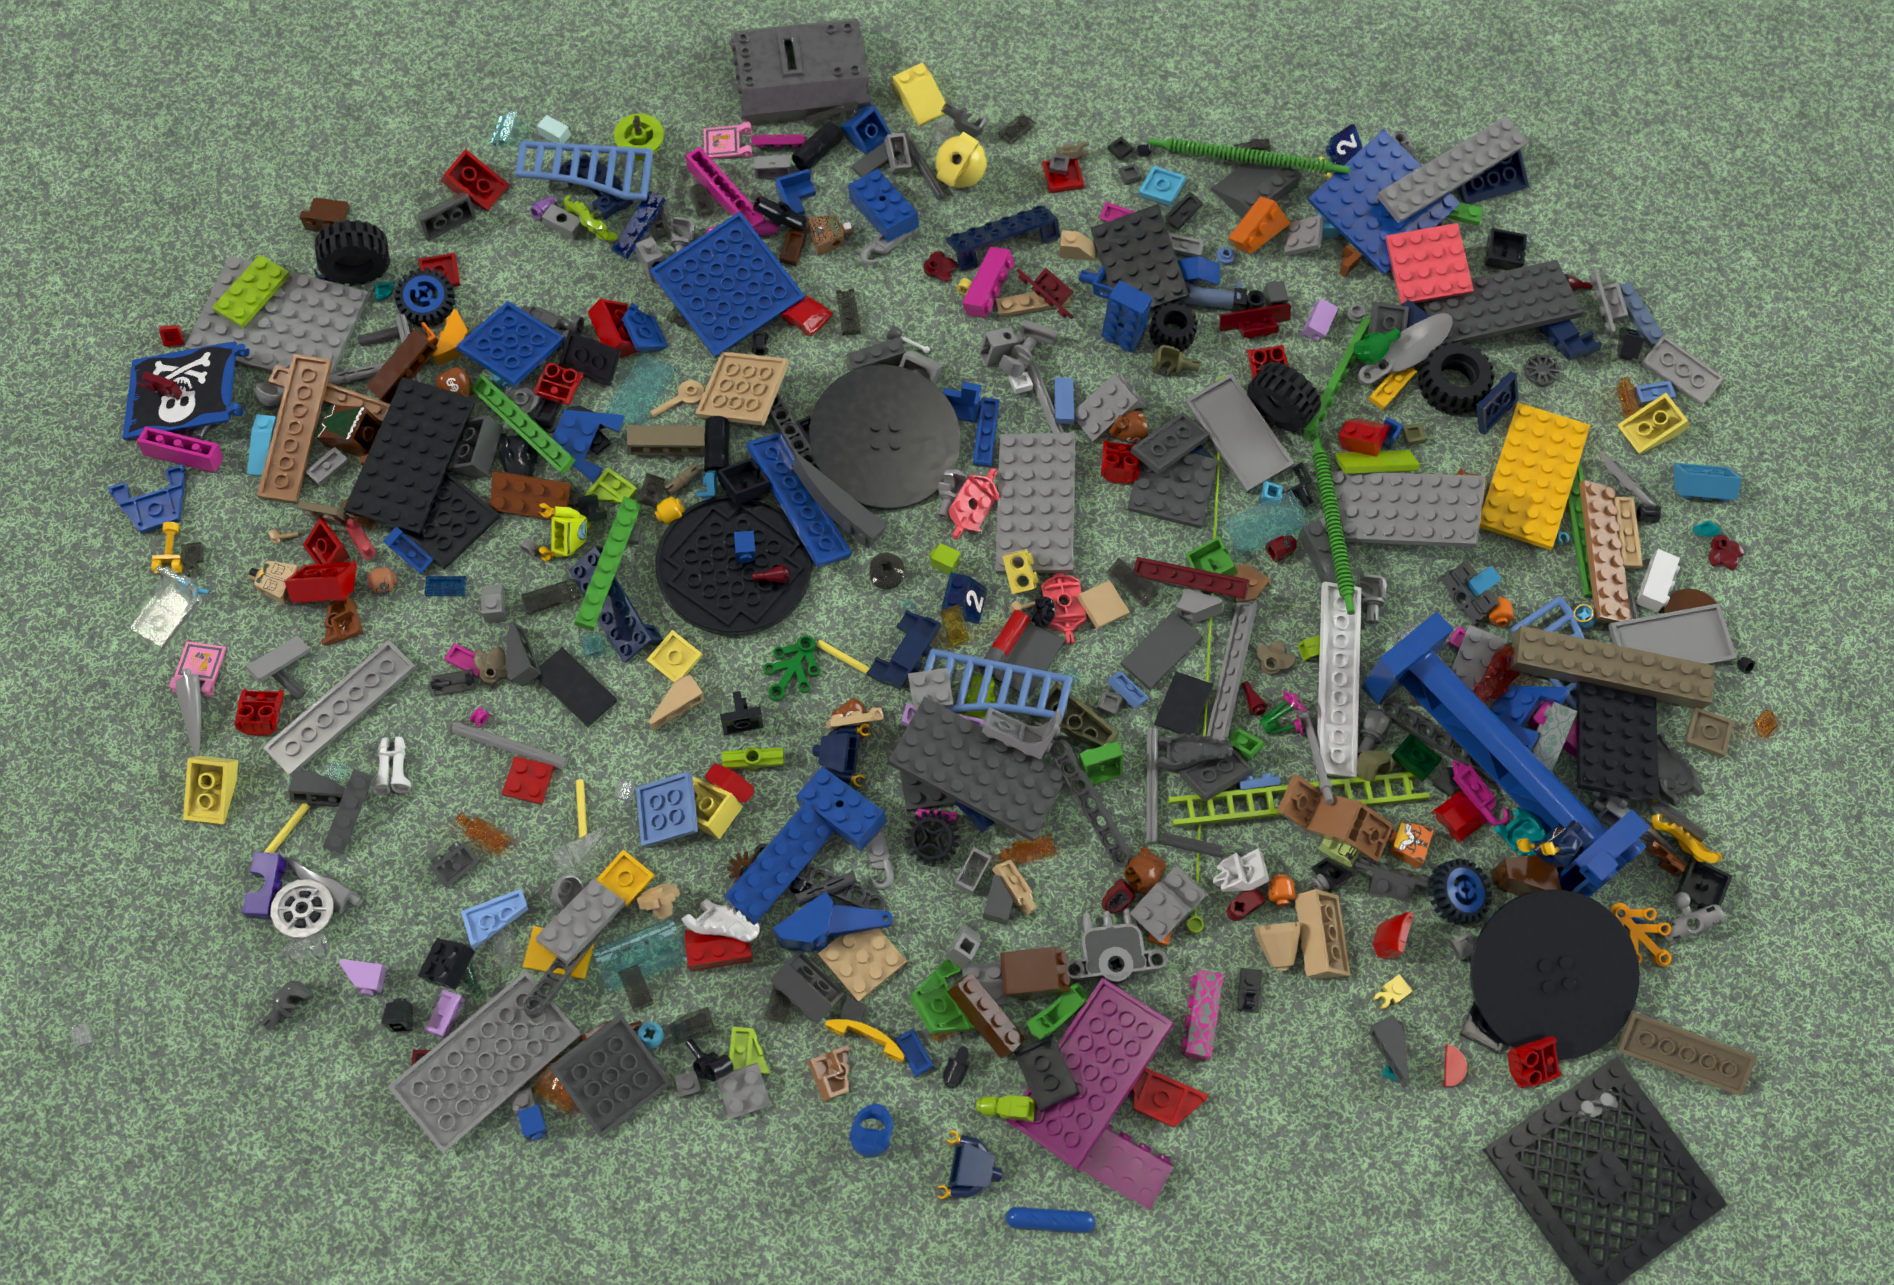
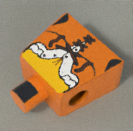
(1410, 843)

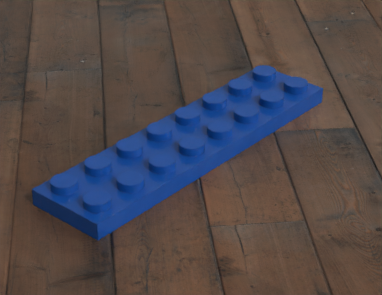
(807, 517)

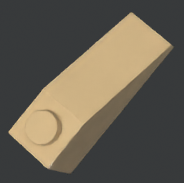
(680, 698)

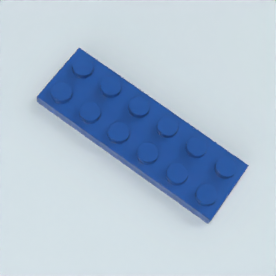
(779, 863)

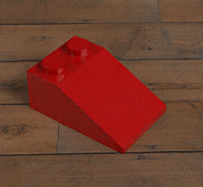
(475, 179)

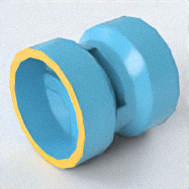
(1581, 613)

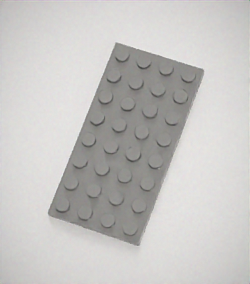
(1037, 500)
(1409, 508)
(482, 1063)

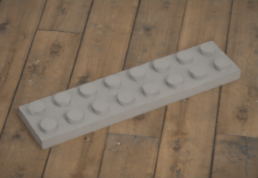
(339, 708)

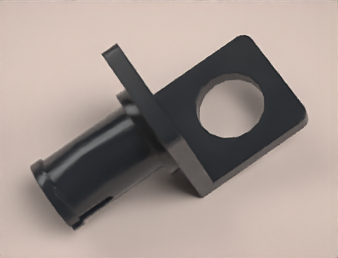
(1300, 489)

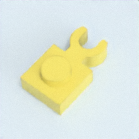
(1394, 990)

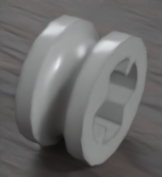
(529, 547)
(1320, 883)

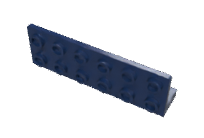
(966, 242)
(618, 615)

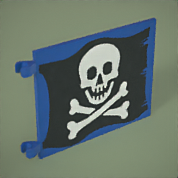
(203, 377)

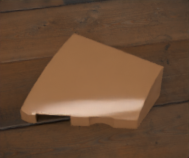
(831, 1073)

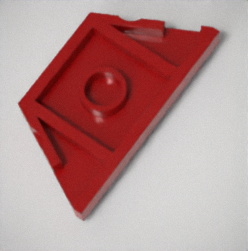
(1164, 1098)

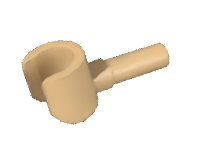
(276, 537)
(1017, 606)

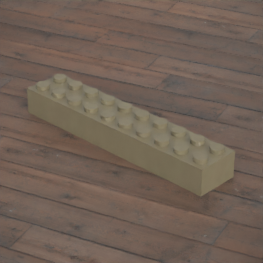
(1612, 666)

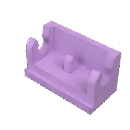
(1319, 319)
(444, 1014)

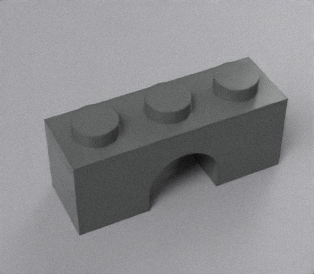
(886, 353)

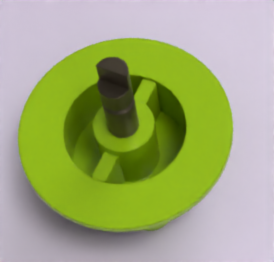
(639, 132)

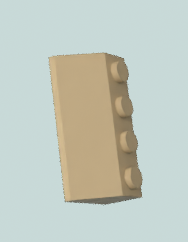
(1322, 935)

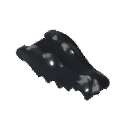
(517, 455)

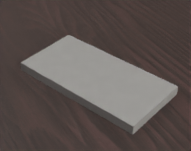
(1239, 433)
(1685, 634)

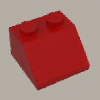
(1363, 436)

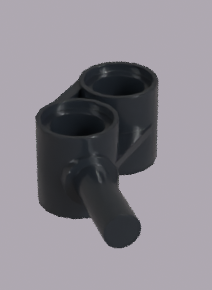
(709, 1065)

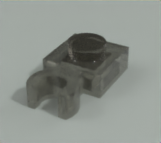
(192, 555)

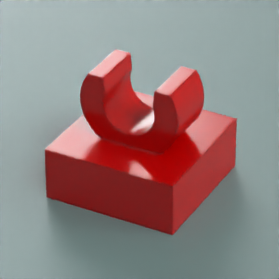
(171, 335)

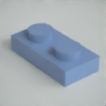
(1647, 393)
(1128, 690)
(1266, 779)

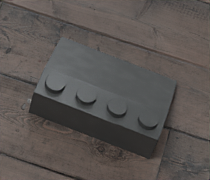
(1251, 181)

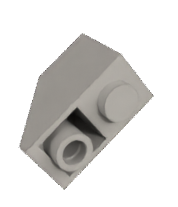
(1199, 606)
(963, 946)

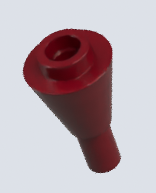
(1577, 284)
(776, 574)
(1256, 704)

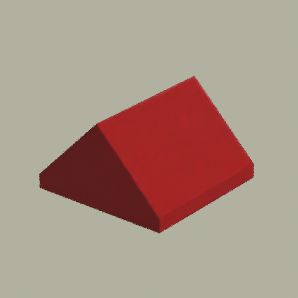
(324, 545)

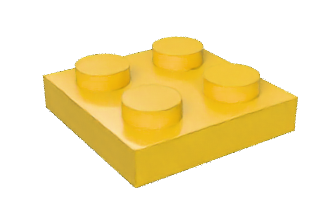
(626, 877)

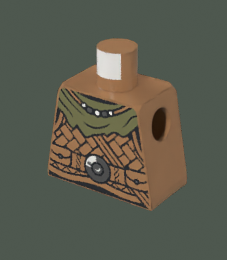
(827, 232)

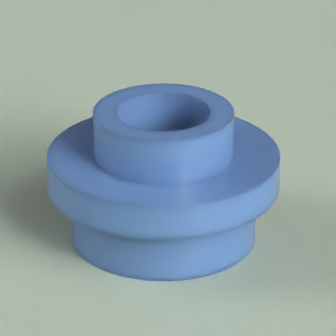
(1223, 258)

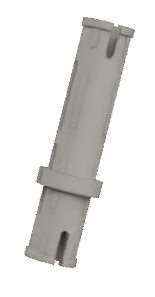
(354, 374)

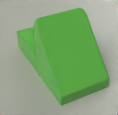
(1245, 743)

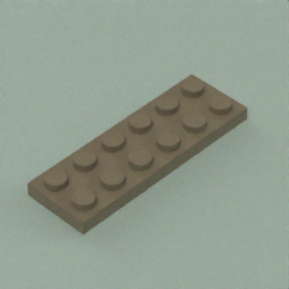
(1686, 1053)

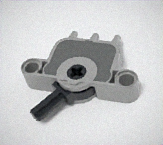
(1112, 944)

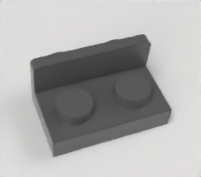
(453, 863)

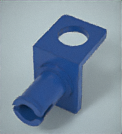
(1096, 281)

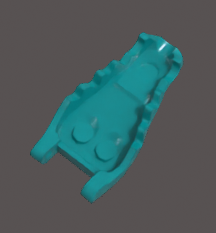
(1523, 826)

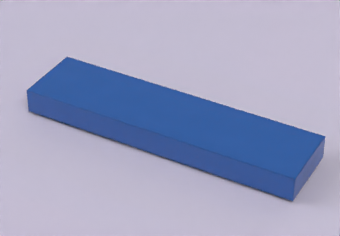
(986, 432)

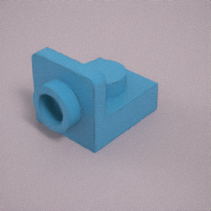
(710, 482)

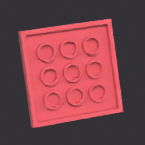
(1429, 264)

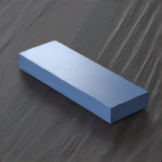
(1064, 400)

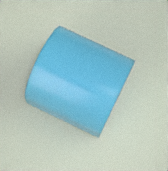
(1270, 491)

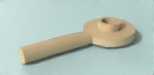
(689, 392)

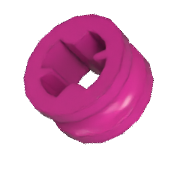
(479, 716)

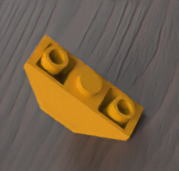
(452, 335)

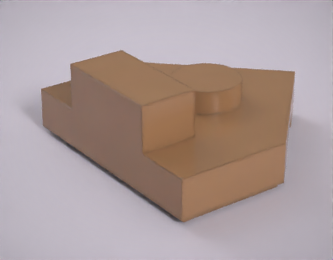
(1257, 581)

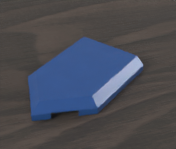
(643, 330)

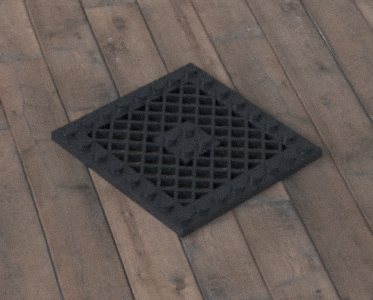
(1605, 1177)

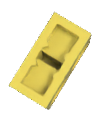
(1014, 571)

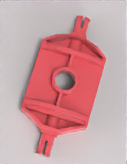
(983, 494)
(1069, 616)

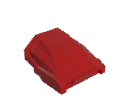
(807, 315)
(1262, 356)
(558, 384)
(1119, 463)
(258, 711)
(1459, 816)
(1392, 936)
(1534, 1062)

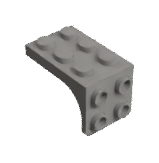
(1109, 401)
(1013, 733)

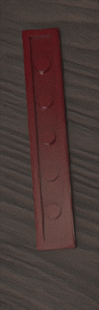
(1192, 578)

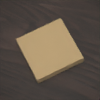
(1103, 604)

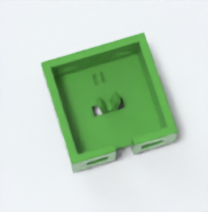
(1212, 556)
(1102, 763)

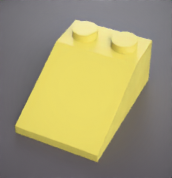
(919, 94)
(1654, 424)
(209, 788)
(714, 808)

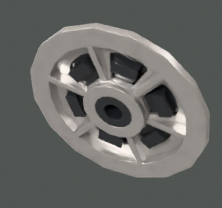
(302, 908)

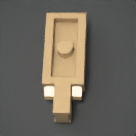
(856, 718)
(1016, 886)

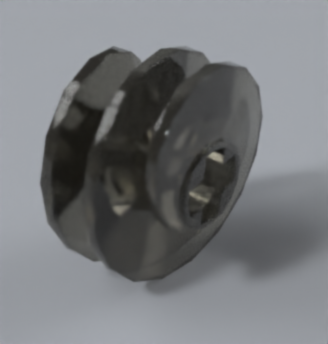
(887, 579)

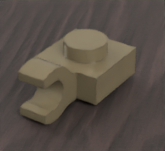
(1072, 151)

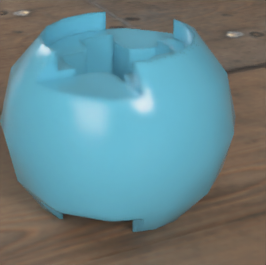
(652, 1027)

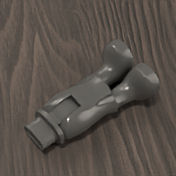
(556, 322)

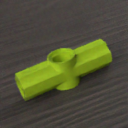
(766, 758)

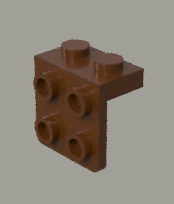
(324, 213)

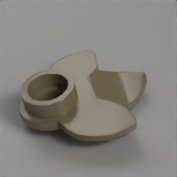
(1276, 656)
(494, 662)

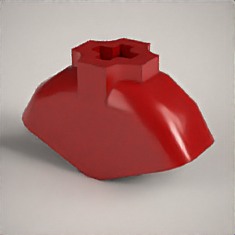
(730, 782)

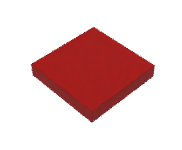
(1060, 183)
(442, 263)

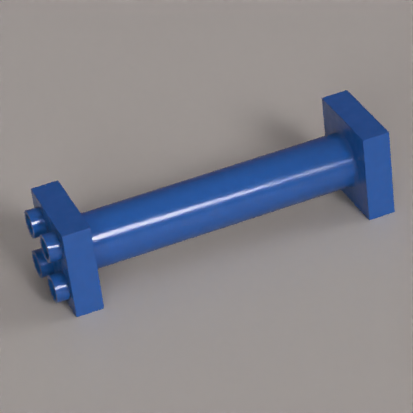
(1499, 750)

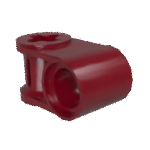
(1247, 901)

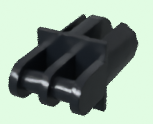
(956, 1068)

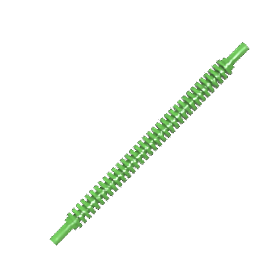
(1242, 155)
(1333, 525)

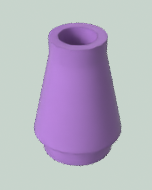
(540, 207)

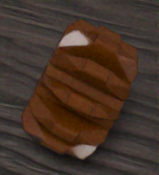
(736, 869)

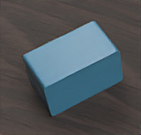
(1483, 581)

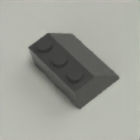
(445, 216)
(476, 448)
(807, 986)

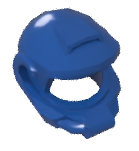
(869, 1141)

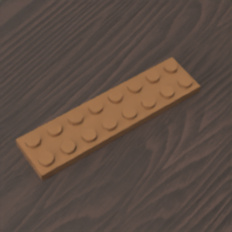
(295, 429)
(1604, 553)

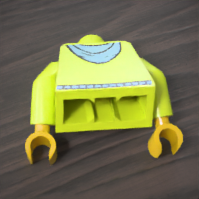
(567, 531)

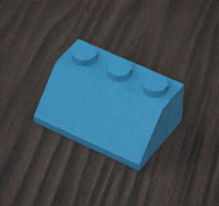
(1706, 481)

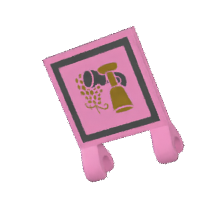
(725, 141)
(202, 660)

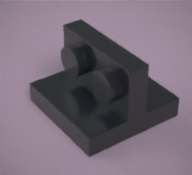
(741, 719)

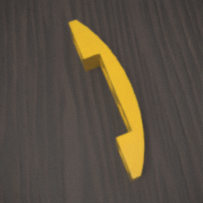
(841, 1027)

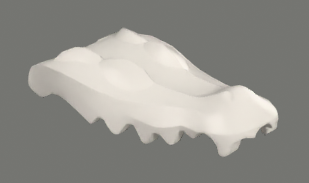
(722, 921)

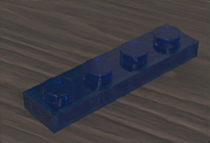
(638, 225)

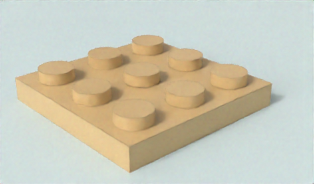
(862, 961)

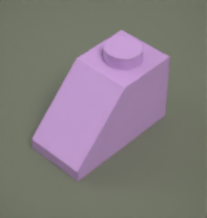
(365, 976)

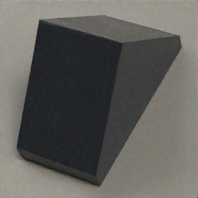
(1333, 873)

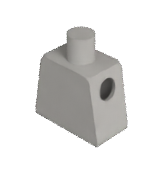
(647, 254)
(998, 343)

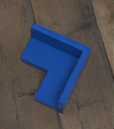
(794, 188)
(1200, 269)
(966, 401)

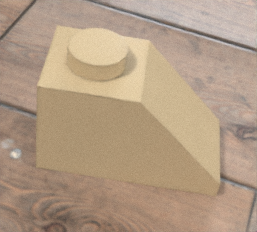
(1076, 246)

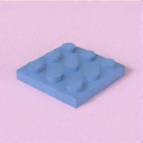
(666, 809)

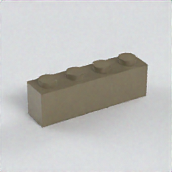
(665, 440)

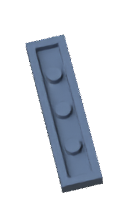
(1640, 315)

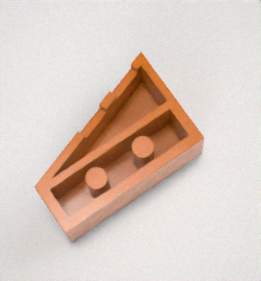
(1258, 225)

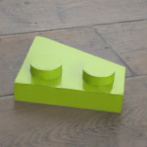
(612, 487)
(745, 1049)

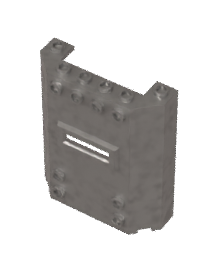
(827, 71)

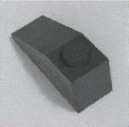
(519, 657)
(314, 789)
(1391, 1042)

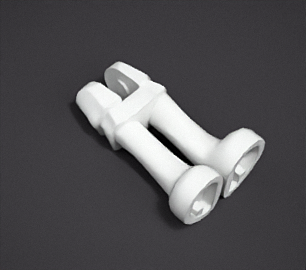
(398, 782)

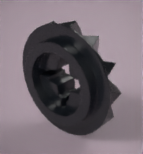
(1047, 613)

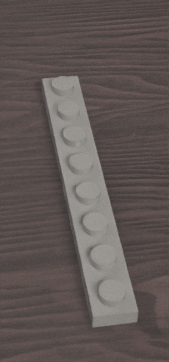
(1232, 670)

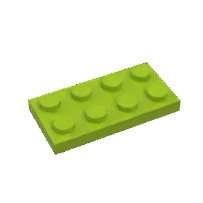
(251, 291)

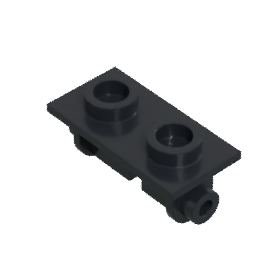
(452, 682)

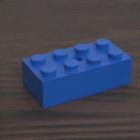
(883, 205)
(1126, 316)
(842, 808)

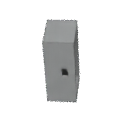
(898, 142)
(764, 166)
(569, 228)
(978, 860)

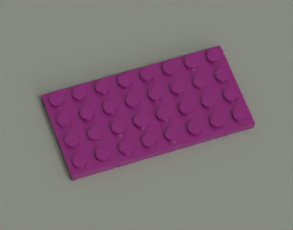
(1106, 1056)

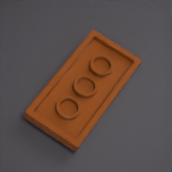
(525, 493)

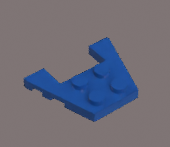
(576, 433)
(154, 508)
(1520, 703)

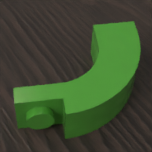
(1058, 1012)

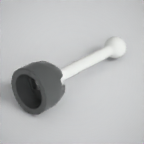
(895, 332)

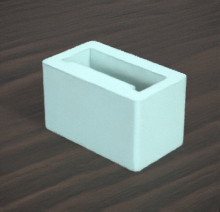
(553, 130)

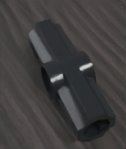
(780, 213)

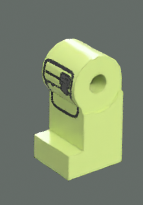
(1340, 852)

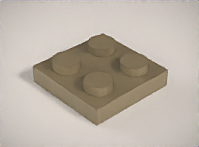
(316, 511)
(1709, 732)

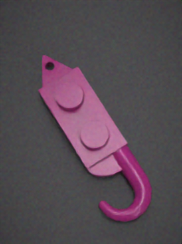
(1477, 792)

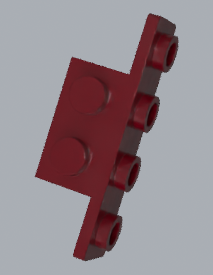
(1051, 287)
(1256, 321)
(161, 385)

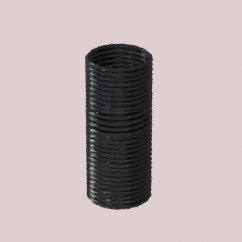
(817, 146)
(716, 443)

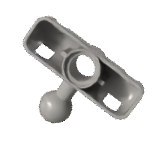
(1704, 918)

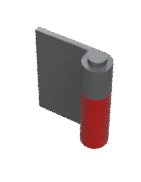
(1024, 646)

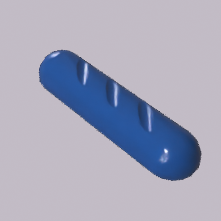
(1050, 1220)

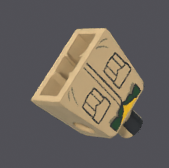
(271, 579)

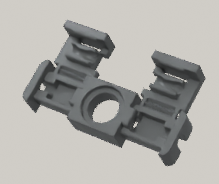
(1454, 583)

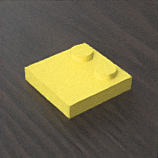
(674, 657)

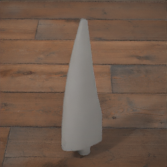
(190, 704)
(1611, 813)
(340, 893)

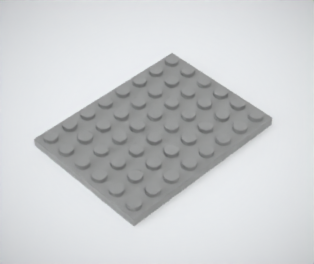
(301, 319)

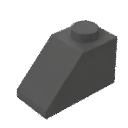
(999, 903)

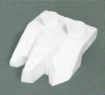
(1242, 873)

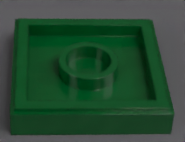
(1416, 757)

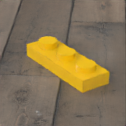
(1391, 387)

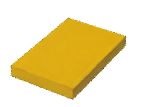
(540, 959)

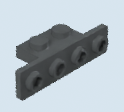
(1391, 881)

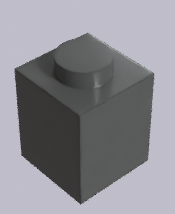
(1275, 293)

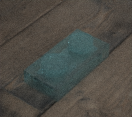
(503, 128)

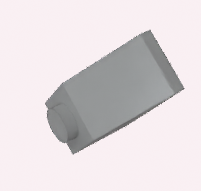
(493, 603)

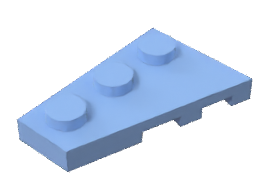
(492, 916)

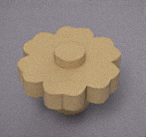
(659, 899)

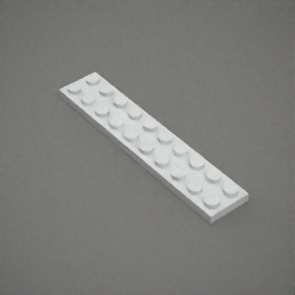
(1339, 682)

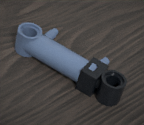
(1234, 300)

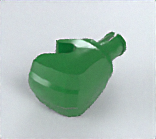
(1375, 346)

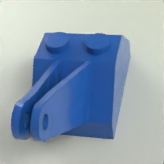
(821, 920)

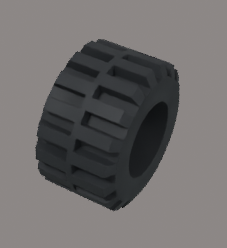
(1175, 315)

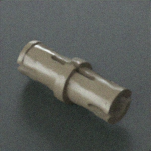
(682, 479)

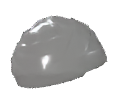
(269, 394)
(566, 889)

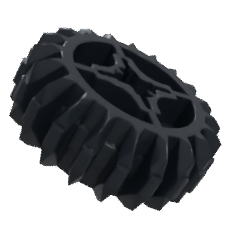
(926, 831)

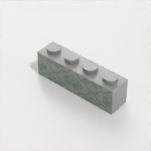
(1553, 733)

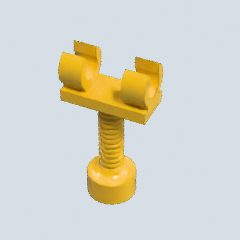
(170, 530)

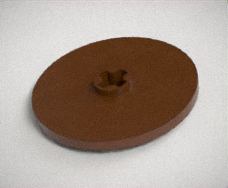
(1687, 599)

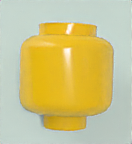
(669, 510)

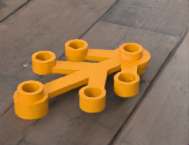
(1636, 931)

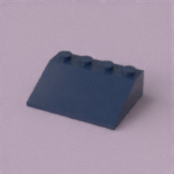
(1498, 180)

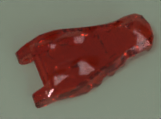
(1497, 676)

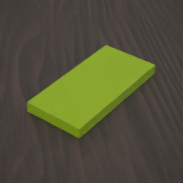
(1384, 462)

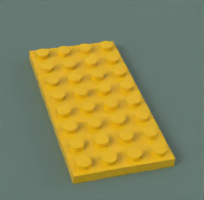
(1534, 476)

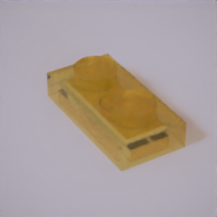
(954, 625)

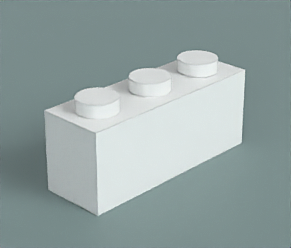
(1658, 581)

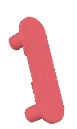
(360, 539)

